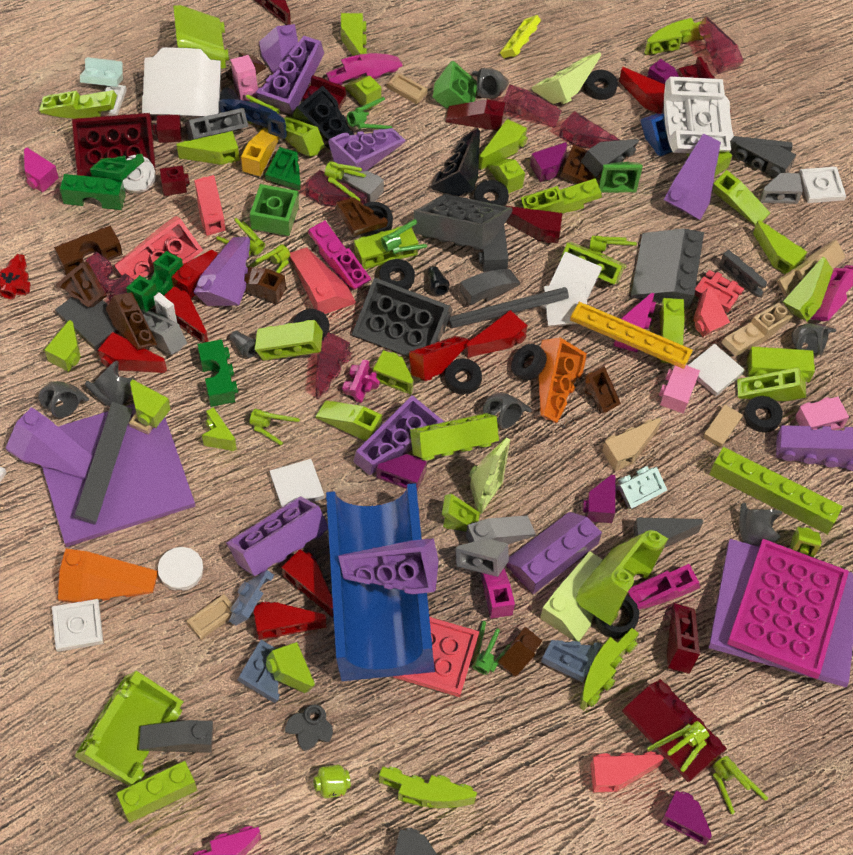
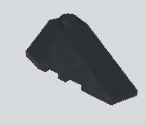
(323, 112)
(462, 167)

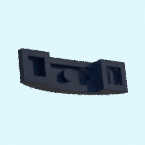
(257, 114)

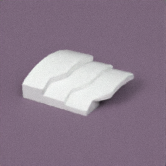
(181, 83)
(696, 108)

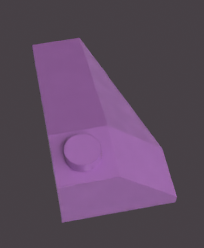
(277, 45)
(364, 149)
(694, 182)
(224, 278)
(44, 443)
(402, 566)

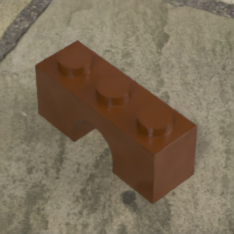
(101, 241)

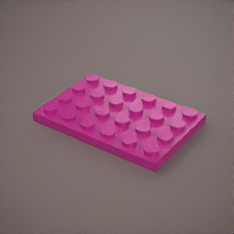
(789, 608)

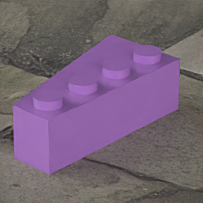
(293, 76)
(394, 436)
(817, 446)

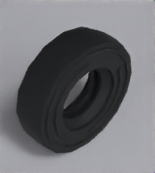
(601, 93)
(492, 186)
(398, 265)
(314, 314)
(463, 365)
(536, 366)
(766, 403)

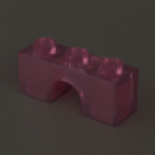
(103, 271)

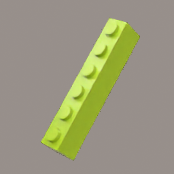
(775, 490)

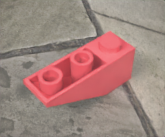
(209, 205)
(617, 772)

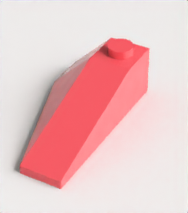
(170, 237)
(322, 285)

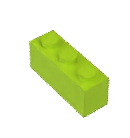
(371, 252)
(611, 268)
(288, 340)
(768, 360)
(157, 791)

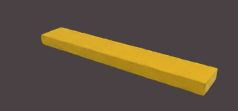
(631, 335)

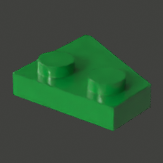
(116, 168)
(285, 169)

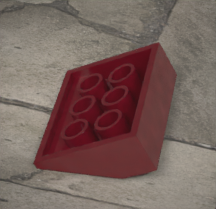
(111, 138)

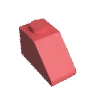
(709, 313)

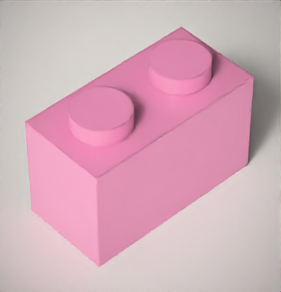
(244, 77)
(679, 388)
(823, 413)

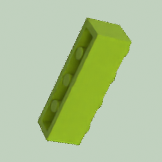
(454, 435)

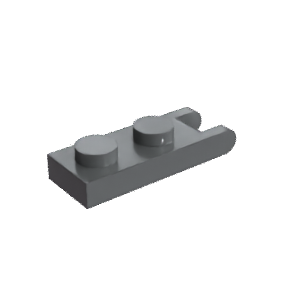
(743, 273)

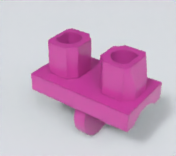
(363, 381)

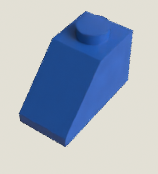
(655, 133)

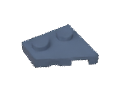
(248, 597)
(571, 657)
(256, 675)

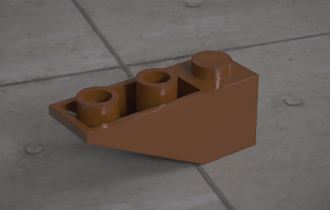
(265, 284)
(130, 321)

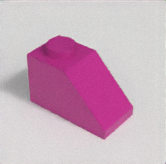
(39, 171)

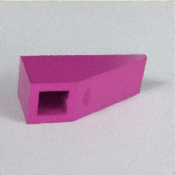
(638, 317)
(498, 595)

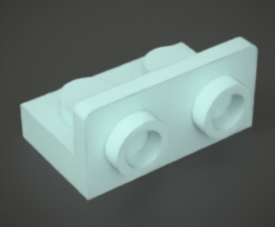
(102, 72)
(641, 487)

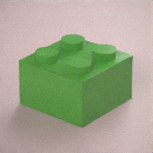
(274, 209)

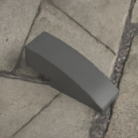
(488, 285)

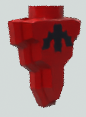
(14, 278)

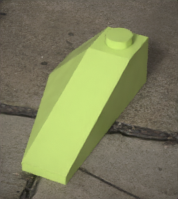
(567, 81)
(489, 475)
(562, 608)

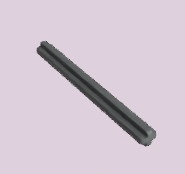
(514, 306)

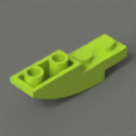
(672, 36)
(75, 106)
(563, 200)
(603, 667)
(436, 794)

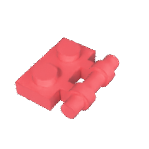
(725, 295)

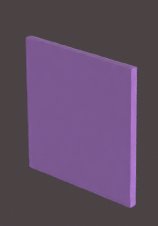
(143, 484)
(734, 579)

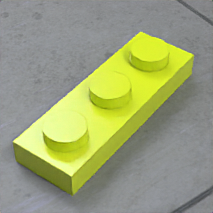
(520, 37)

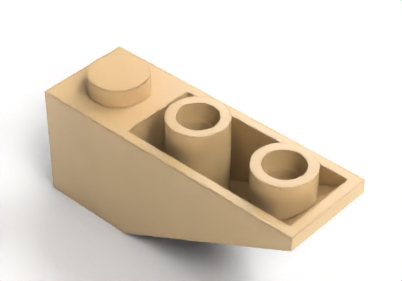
(627, 447)

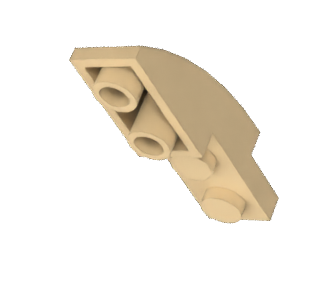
(831, 252)
(758, 331)

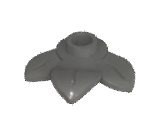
(308, 730)

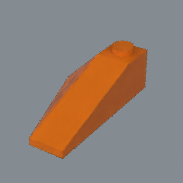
(557, 379)
(94, 576)

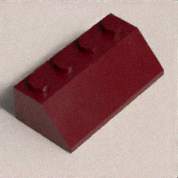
(661, 713)

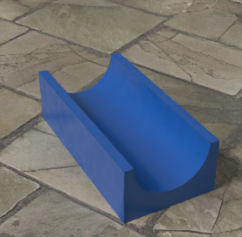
(377, 627)

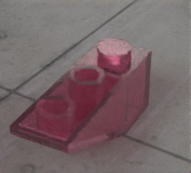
(721, 47)
(528, 105)
(583, 132)
(327, 193)
(329, 361)

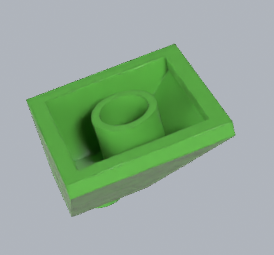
(454, 86)
(620, 177)

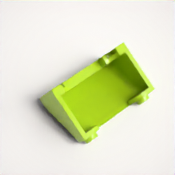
(201, 32)
(614, 576)
(115, 736)

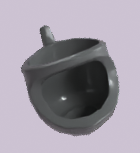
(490, 82)
(814, 335)
(111, 386)
(57, 391)
(509, 408)
(758, 525)

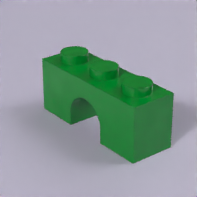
(107, 191)
(161, 281)
(214, 358)

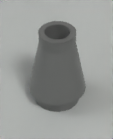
(244, 344)

